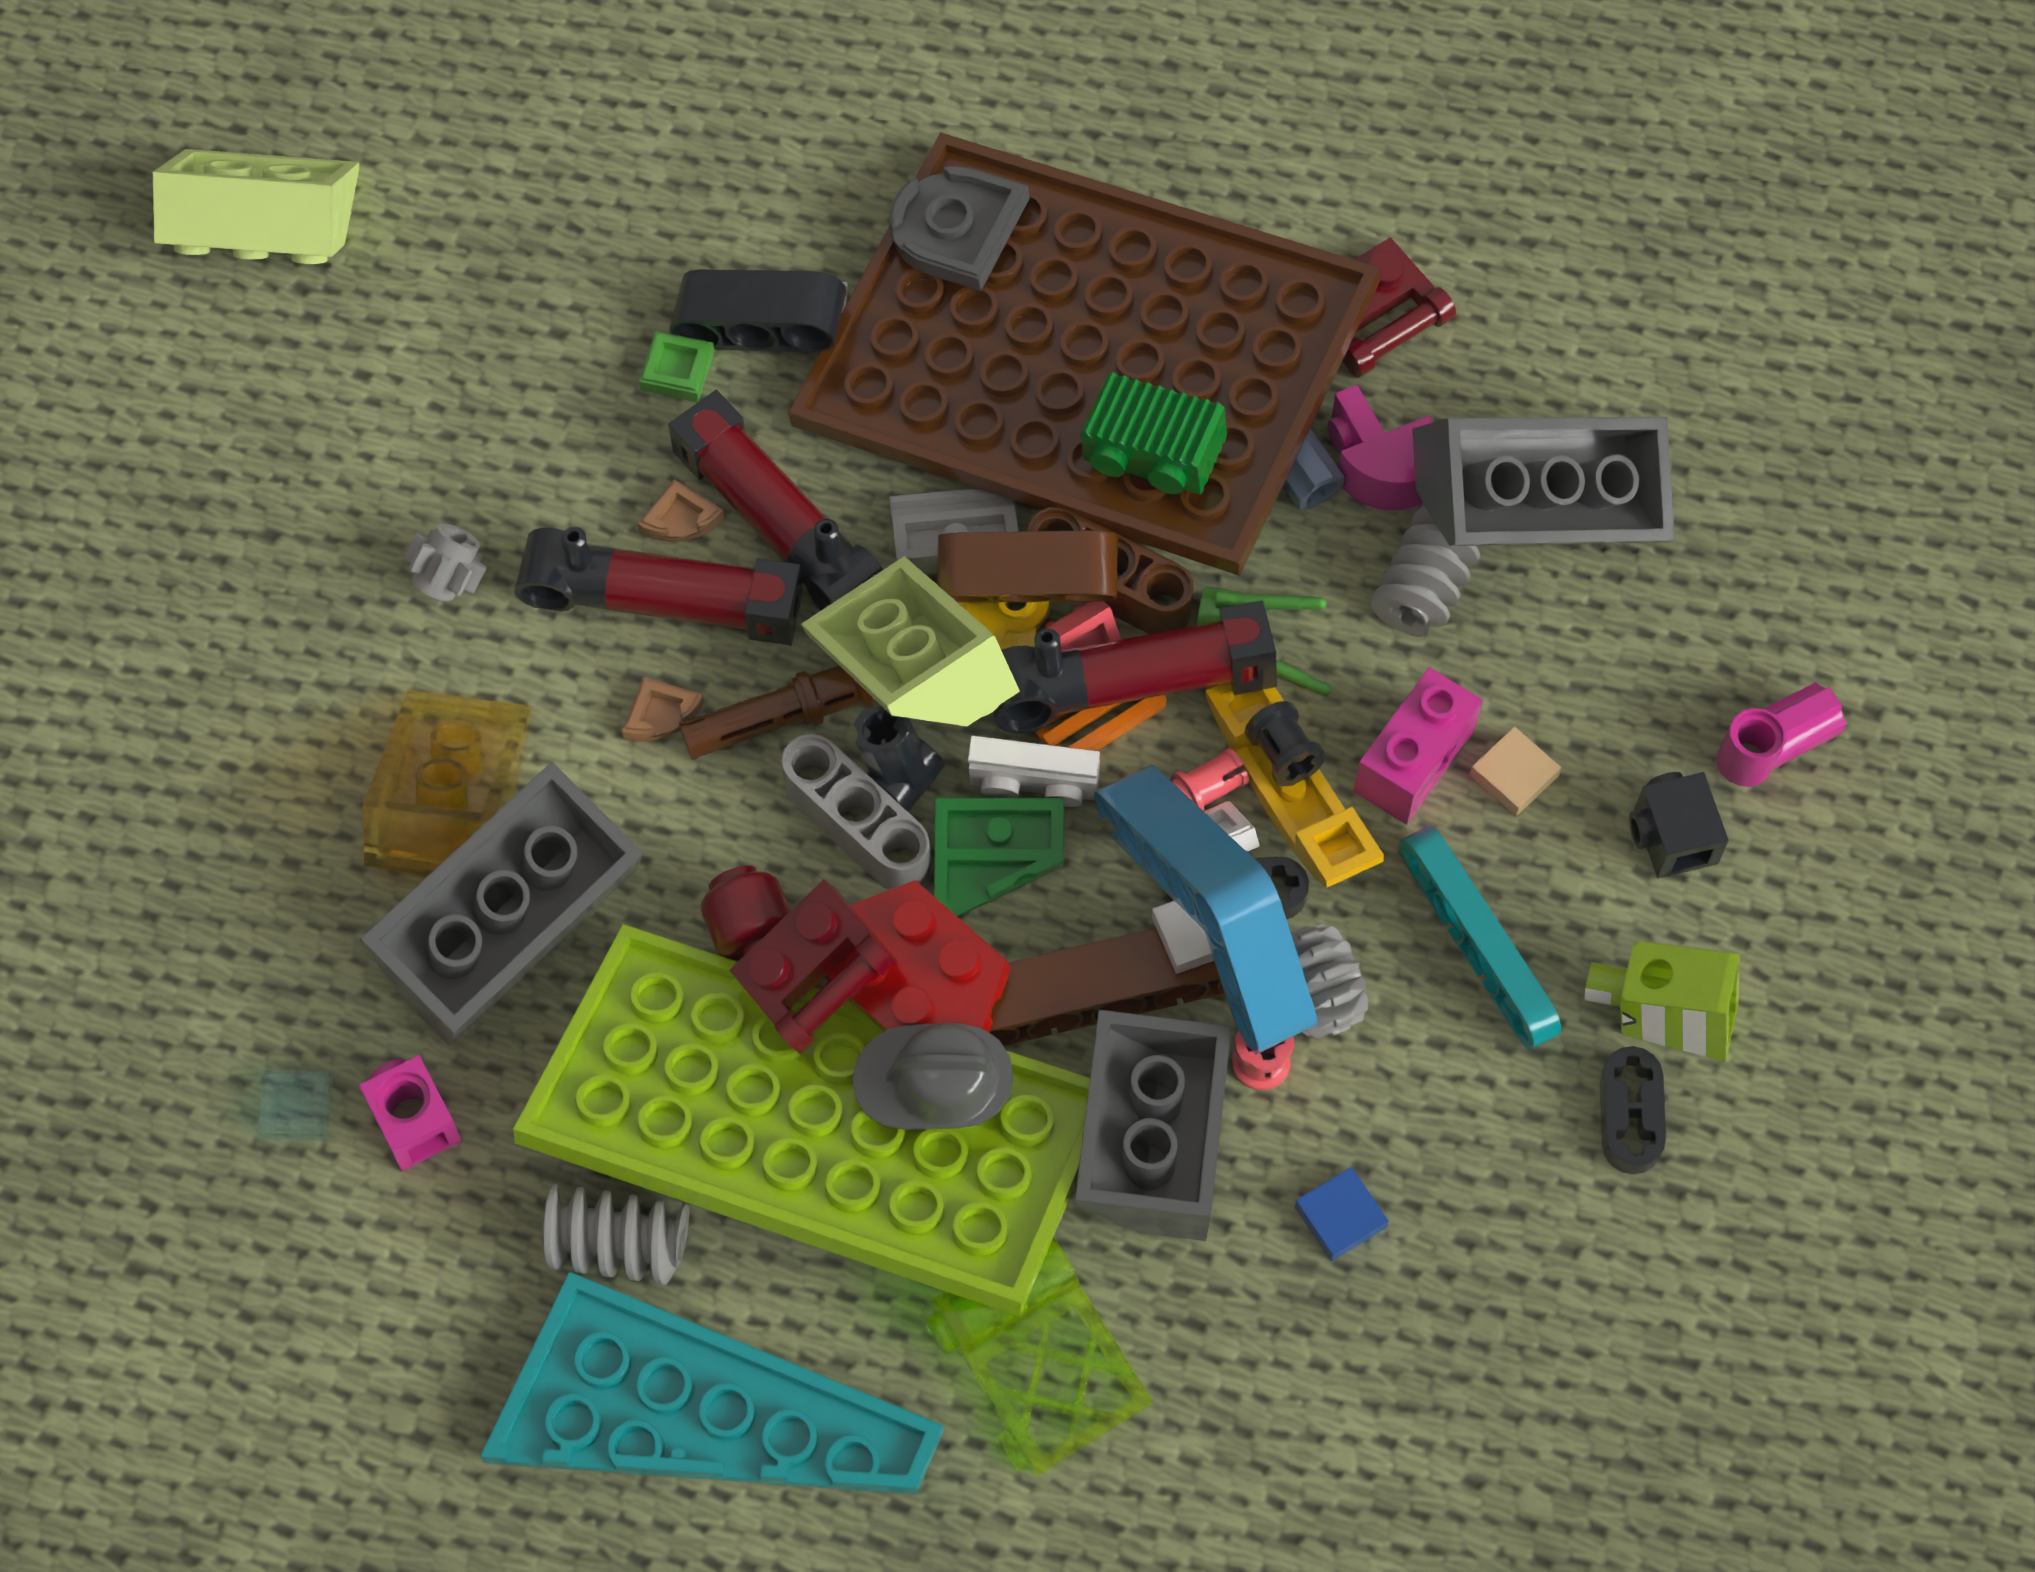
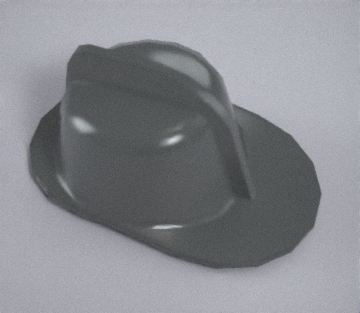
(933, 1076)

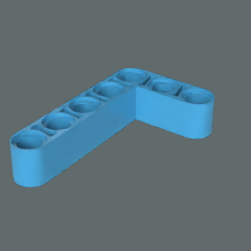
(1223, 894)

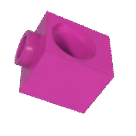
(417, 1136)

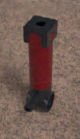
(716, 446)
(567, 571)
(1140, 667)

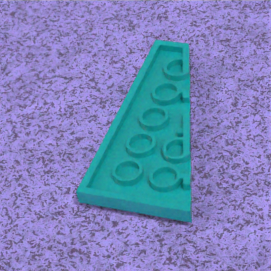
(665, 1397)

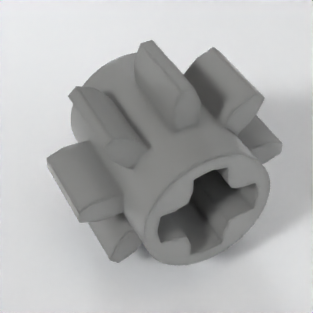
(445, 562)

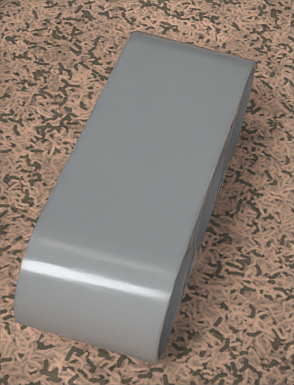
(850, 787)

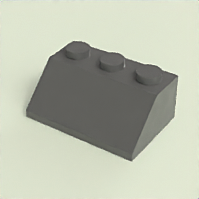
(1153, 1123)

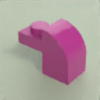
(1374, 463)

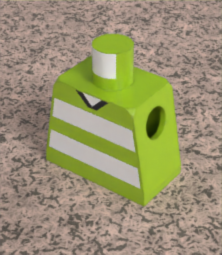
(1673, 996)

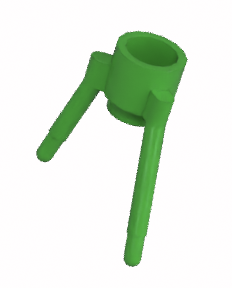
(1217, 598)

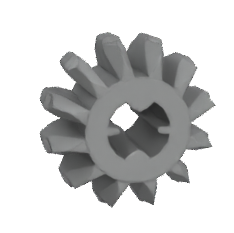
(1331, 979)

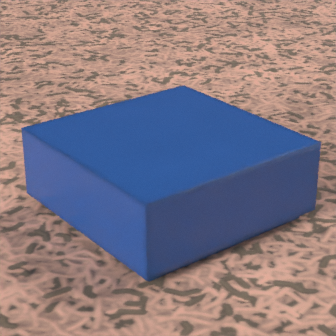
(1341, 1214)

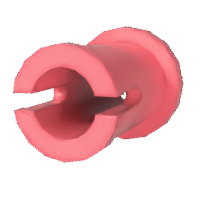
(1212, 778)

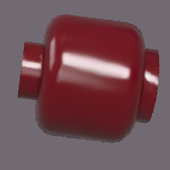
(742, 909)

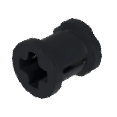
(1284, 743)

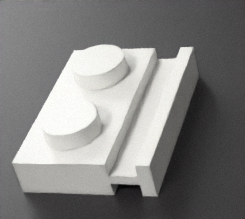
(1016, 766)

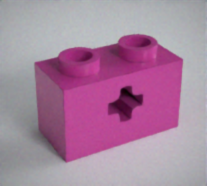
(1417, 745)

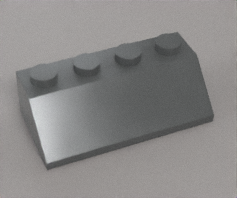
(1546, 480)
(501, 903)

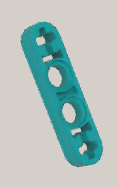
(1480, 937)

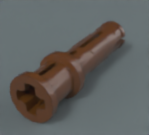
(805, 700)

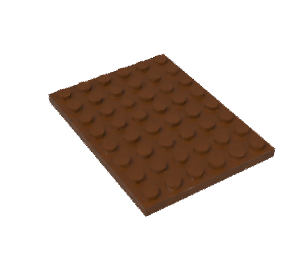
(1084, 288)

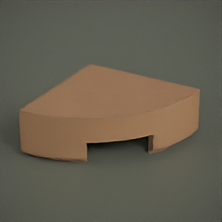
(680, 514)
(659, 710)

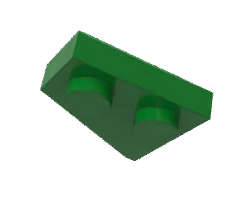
(994, 847)

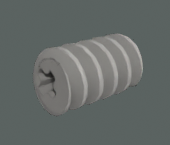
(1422, 578)
(613, 1236)

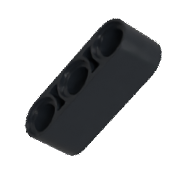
(759, 309)

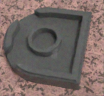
(956, 223)

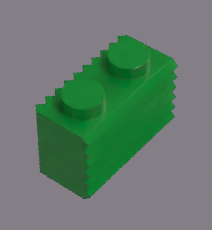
(1153, 434)

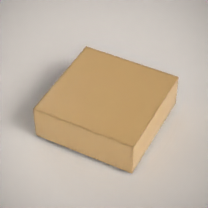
(1515, 771)

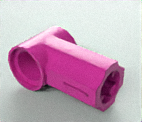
(1779, 733)

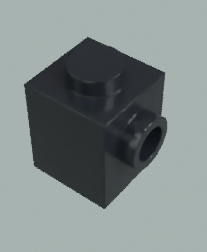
(1678, 824)

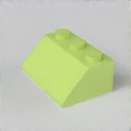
(253, 204)
(914, 648)

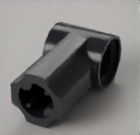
(896, 755)

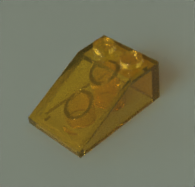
(441, 778)

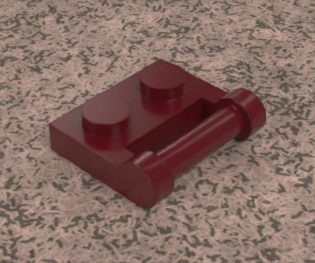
(1398, 283)
(801, 954)

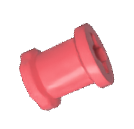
(1251, 1067)

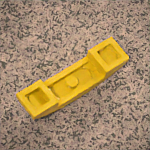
(1308, 814)

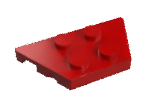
(940, 968)

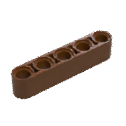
(1110, 975)

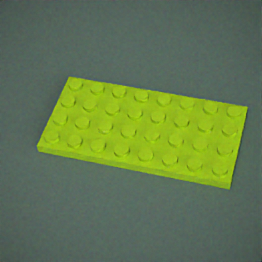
(700, 1099)

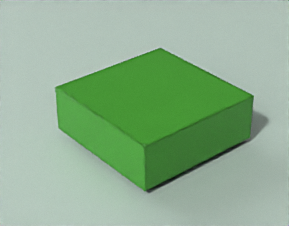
(676, 366)

